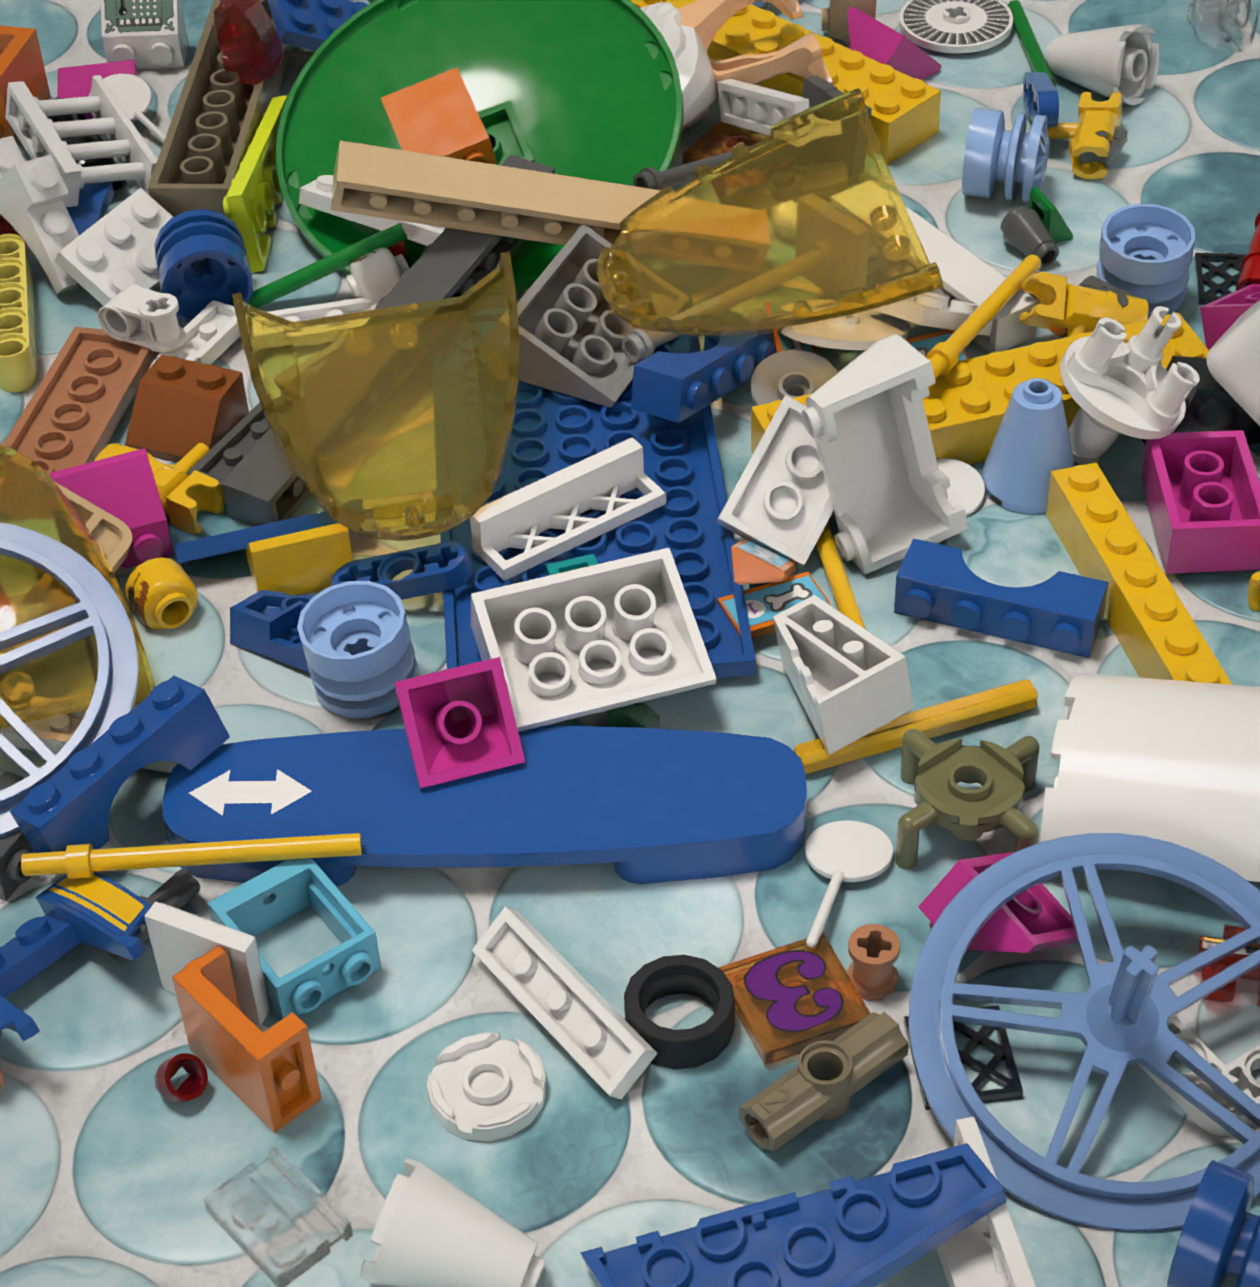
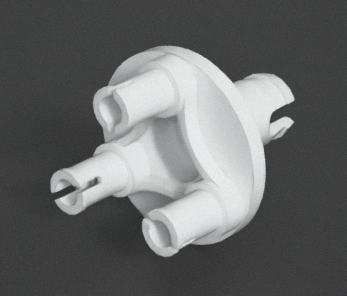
(1124, 385)

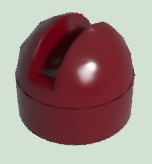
(188, 1086)

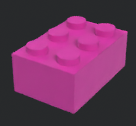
(1203, 501)

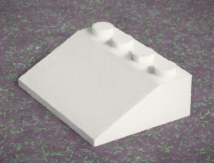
(592, 638)

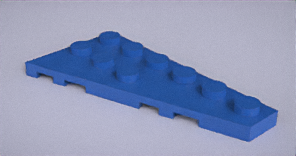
(824, 1239)

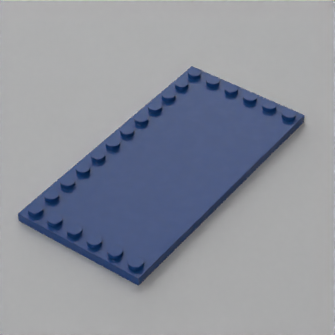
(681, 458)

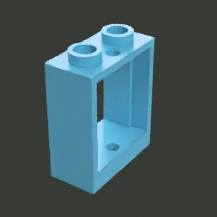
(294, 888)

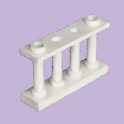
(43, 136)

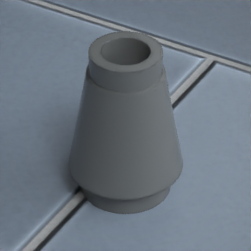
(1028, 234)

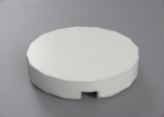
(486, 1087)

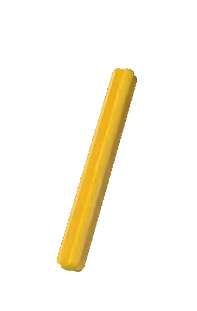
(931, 721)

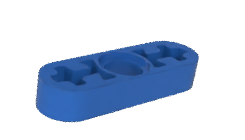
(1041, 97)
(434, 569)

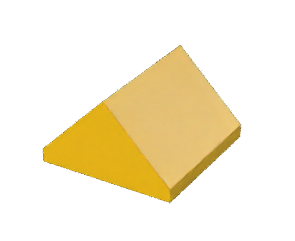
(299, 560)

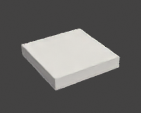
(182, 937)

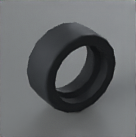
(682, 976)

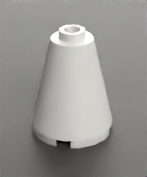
(1108, 60)
(446, 1238)

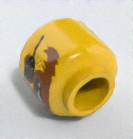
(161, 593)

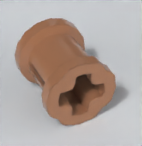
(873, 954)

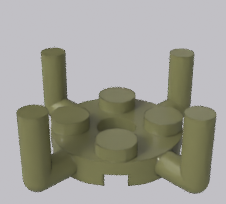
(966, 812)

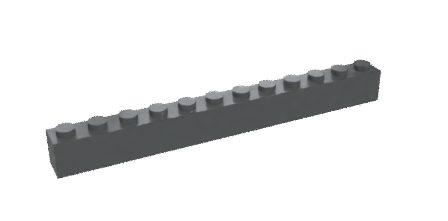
(264, 482)

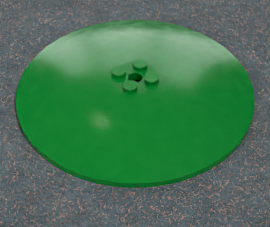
(550, 79)

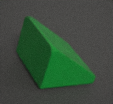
(1049, 215)

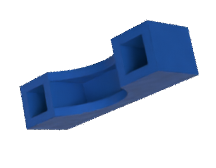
(684, 383)
(1053, 615)
(75, 803)

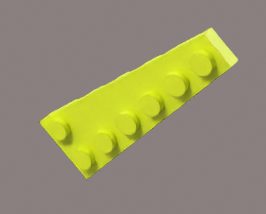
(257, 188)

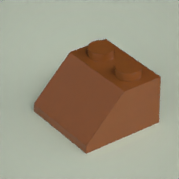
(185, 406)

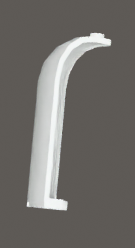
(1160, 766)

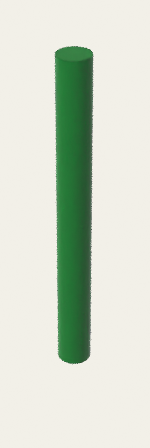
(1029, 40)
(326, 266)

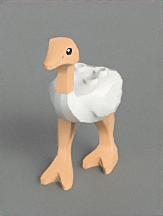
(692, 29)

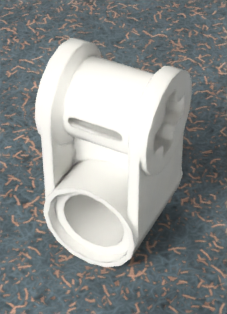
(143, 319)

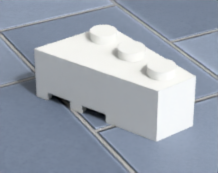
(841, 672)

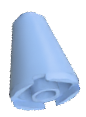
(1028, 447)

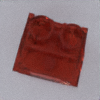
(247, 40)

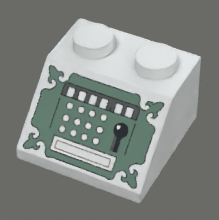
(144, 32)

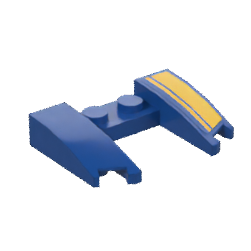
(75, 912)

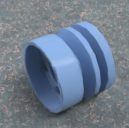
(1004, 155)
(1147, 253)
(357, 647)

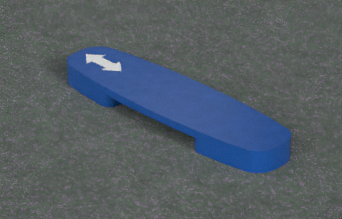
(629, 796)

